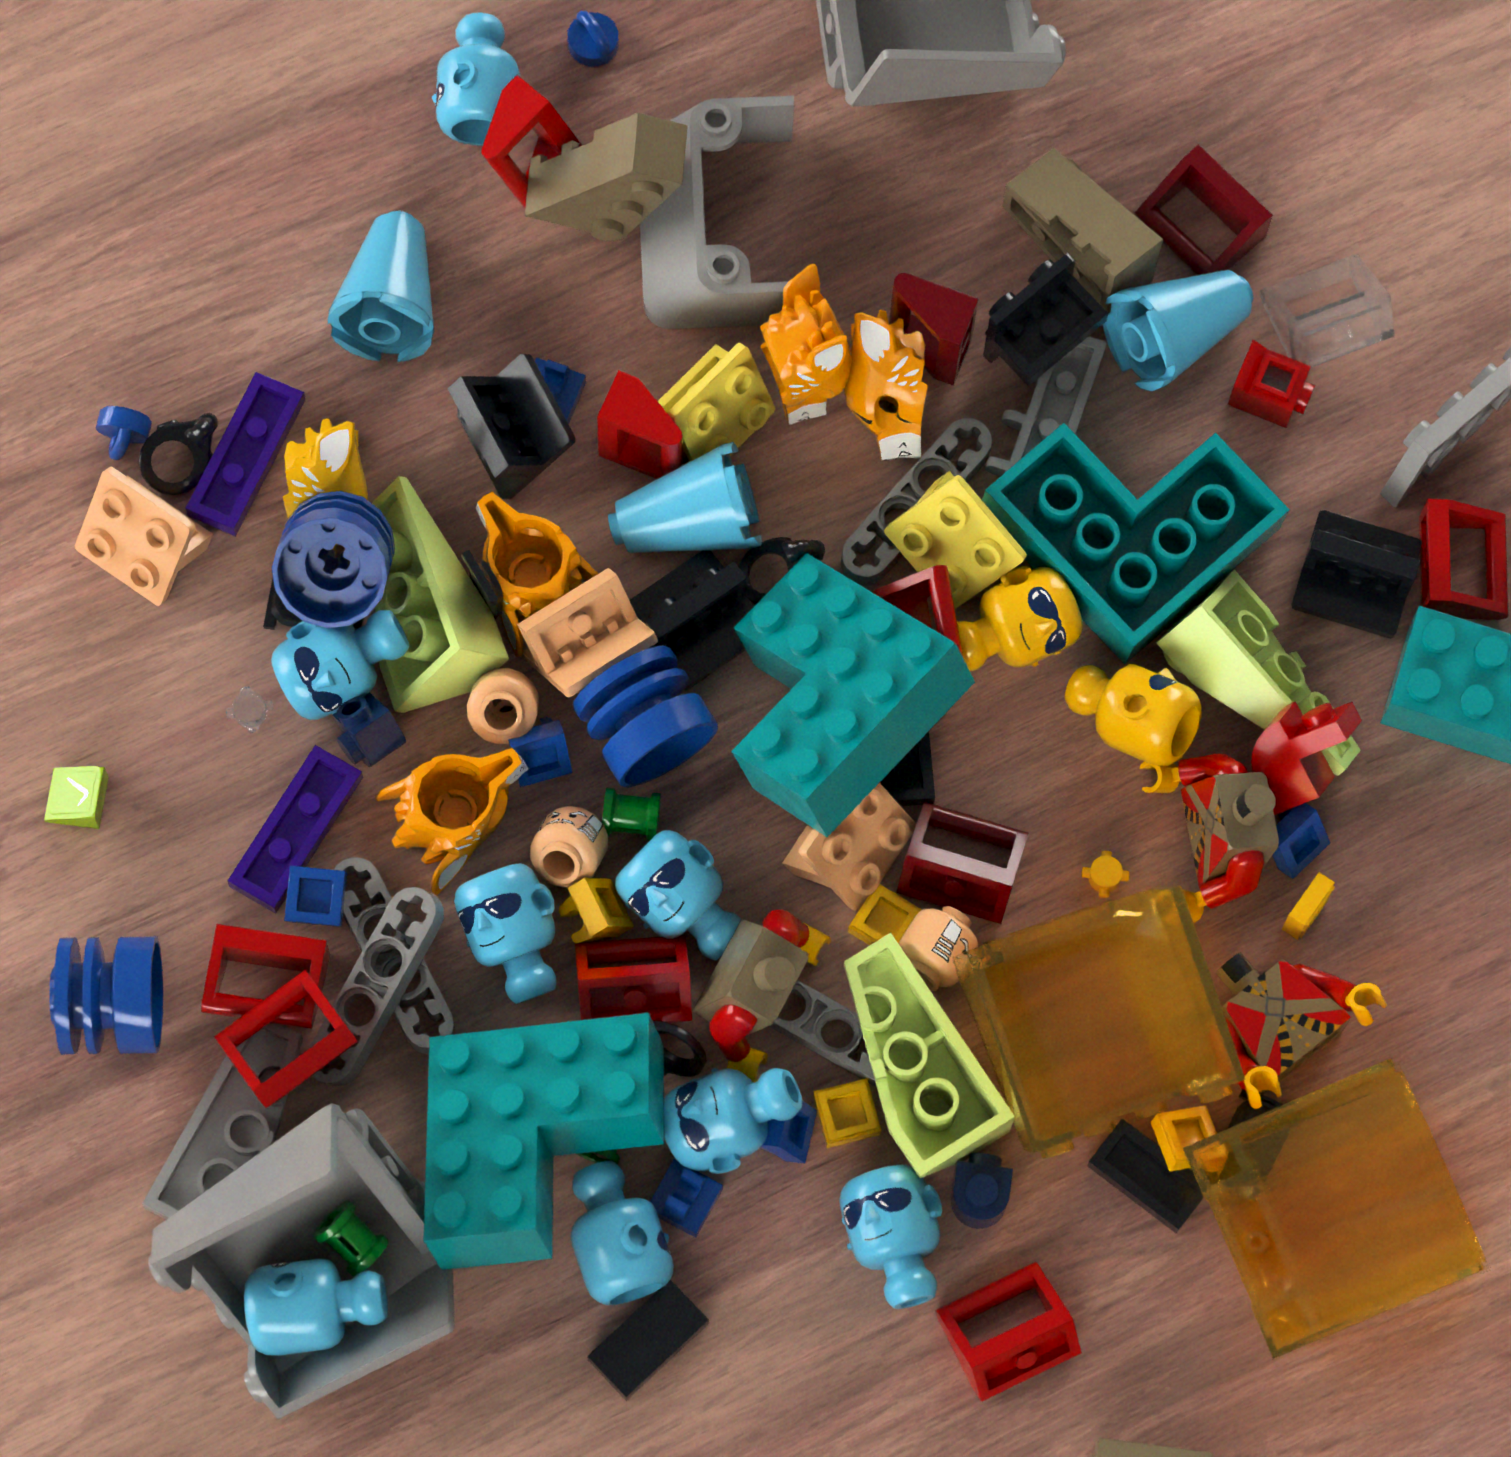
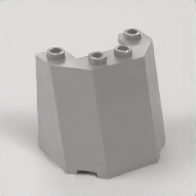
(934, 48)
(269, 1217)

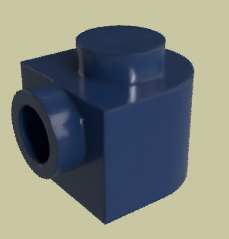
(367, 730)
(980, 1190)

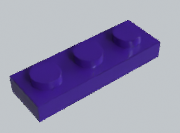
(245, 454)
(295, 827)

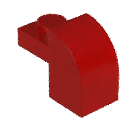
(1292, 751)

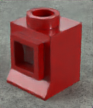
(1271, 386)

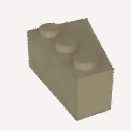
(612, 180)
(1076, 216)

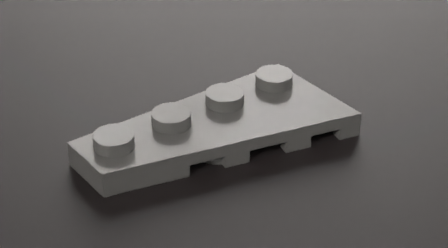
(1457, 422)
(226, 1125)

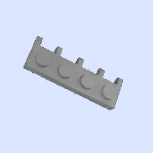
(1057, 399)

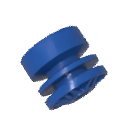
(329, 588)
(645, 716)
(108, 995)

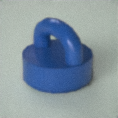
(593, 39)
(123, 427)

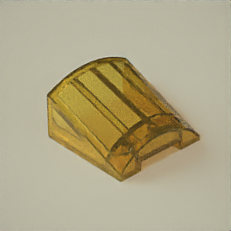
(1337, 1208)

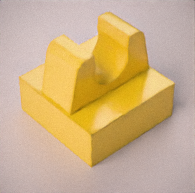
(599, 909)

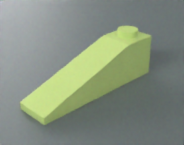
(438, 607)
(1235, 657)
(925, 1074)

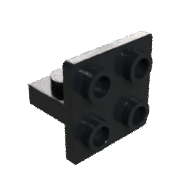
(1042, 320)
(512, 423)
(1357, 574)
(697, 613)

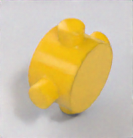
(1105, 874)

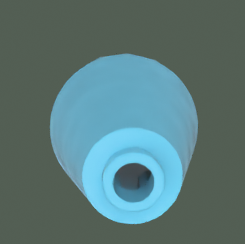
(386, 293)
(1173, 323)
(690, 509)

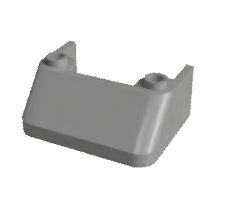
(681, 275)

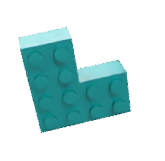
(1129, 557)
(1454, 685)
(859, 695)
(512, 1104)

